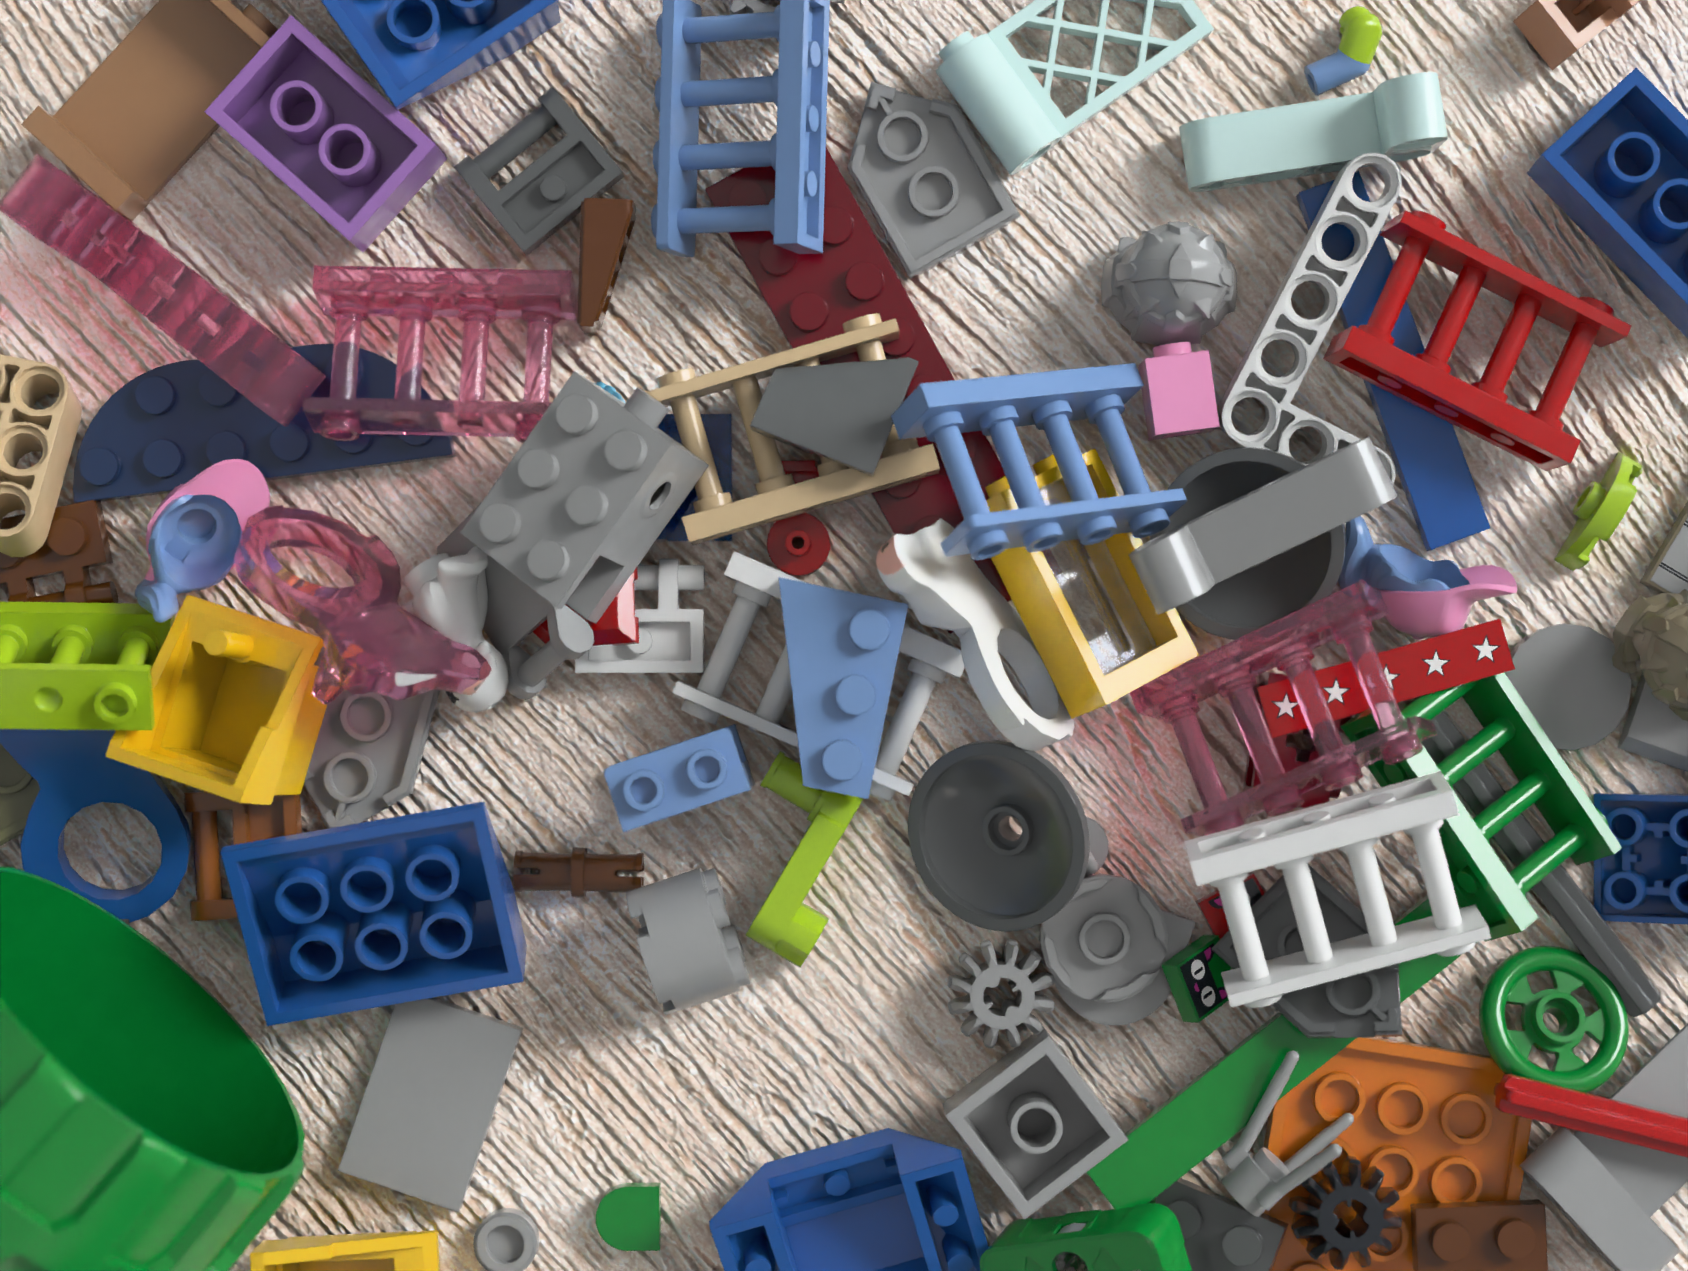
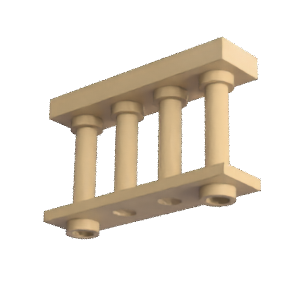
(776, 492)

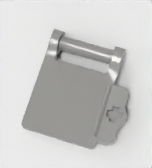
(516, 613)

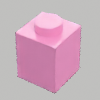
(1178, 392)

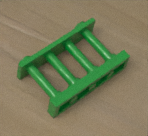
(1543, 780)

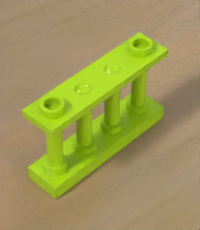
(78, 665)

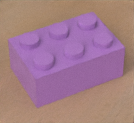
(326, 134)

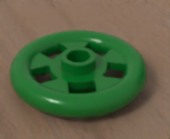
(1568, 972)

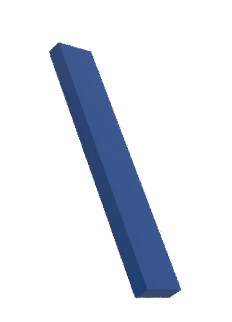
(1418, 441)

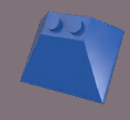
(855, 1208)

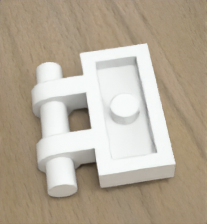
(668, 636)

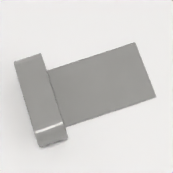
(1616, 1186)

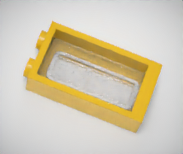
(1088, 603)

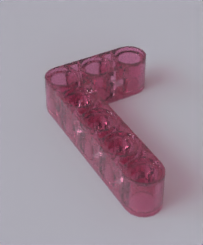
(161, 288)

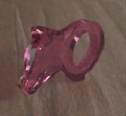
(363, 629)

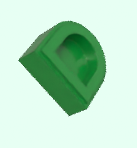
(631, 1217)

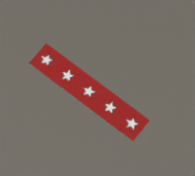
(1410, 670)

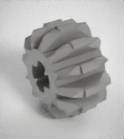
(1012, 1011)

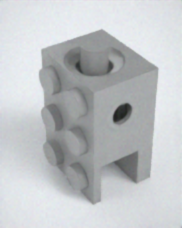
(585, 496)

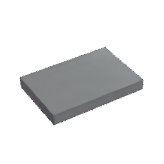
(430, 1100)

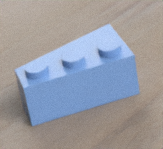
(841, 680)

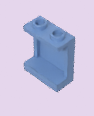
(679, 778)

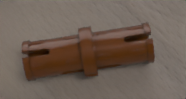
(577, 872)

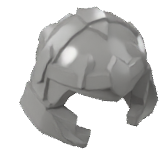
(1169, 284)

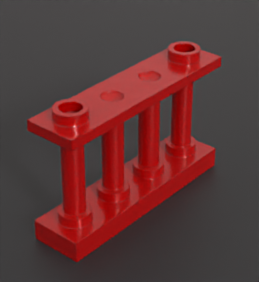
(1427, 377)

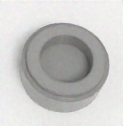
(506, 1240)

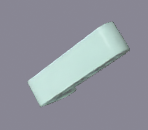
(1315, 137)

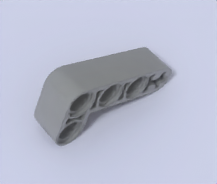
(1262, 524)

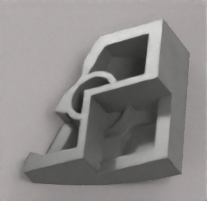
(836, 408)

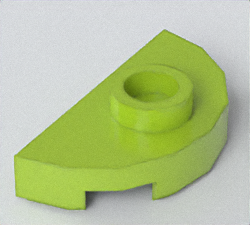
(1600, 511)

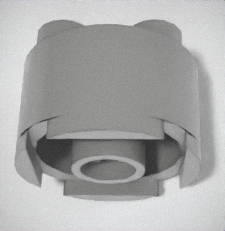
(685, 941)

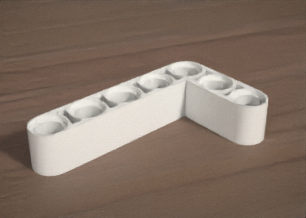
(1306, 335)

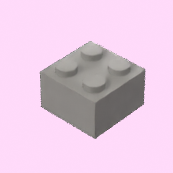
(1034, 1123)

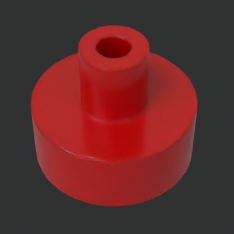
(803, 560)

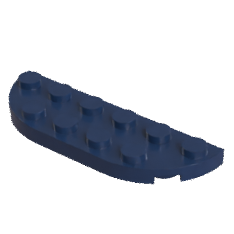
(188, 418)

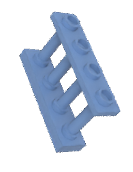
(794, 151)
(1048, 402)

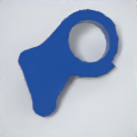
(78, 775)

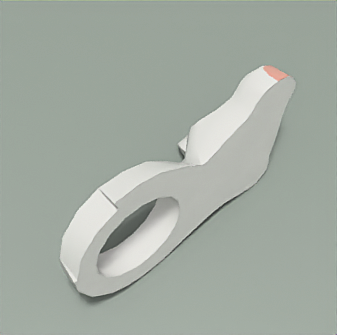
(959, 598)

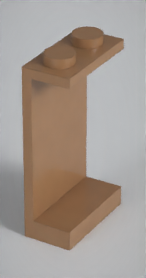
(148, 99)

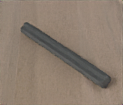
(1557, 889)

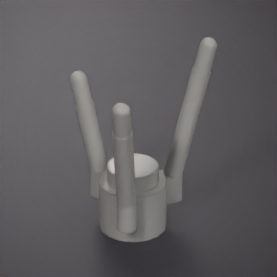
(1262, 1178)

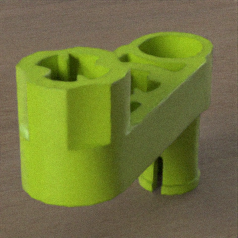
(783, 920)

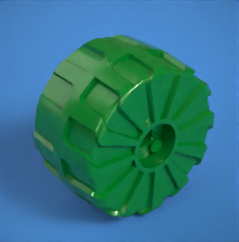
(127, 1100)

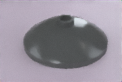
(1272, 586)
(972, 854)

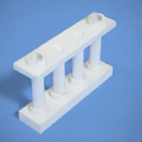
(754, 588)
(1354, 828)

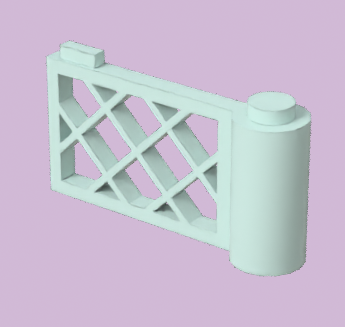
(1010, 103)

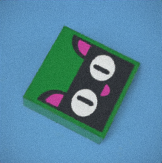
(1197, 979)

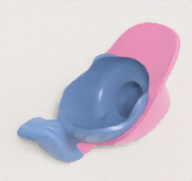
(198, 533)
(1419, 593)

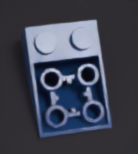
(1650, 871)

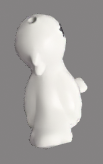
(454, 601)

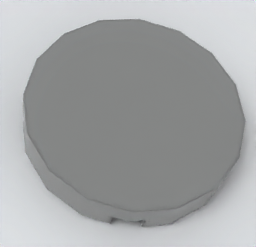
(1570, 684)
(1106, 940)

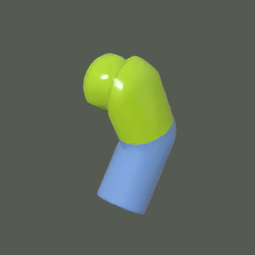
(1355, 53)

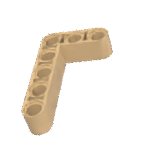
(31, 430)

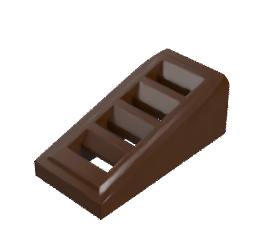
(603, 243)

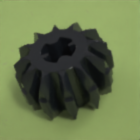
(1356, 1191)

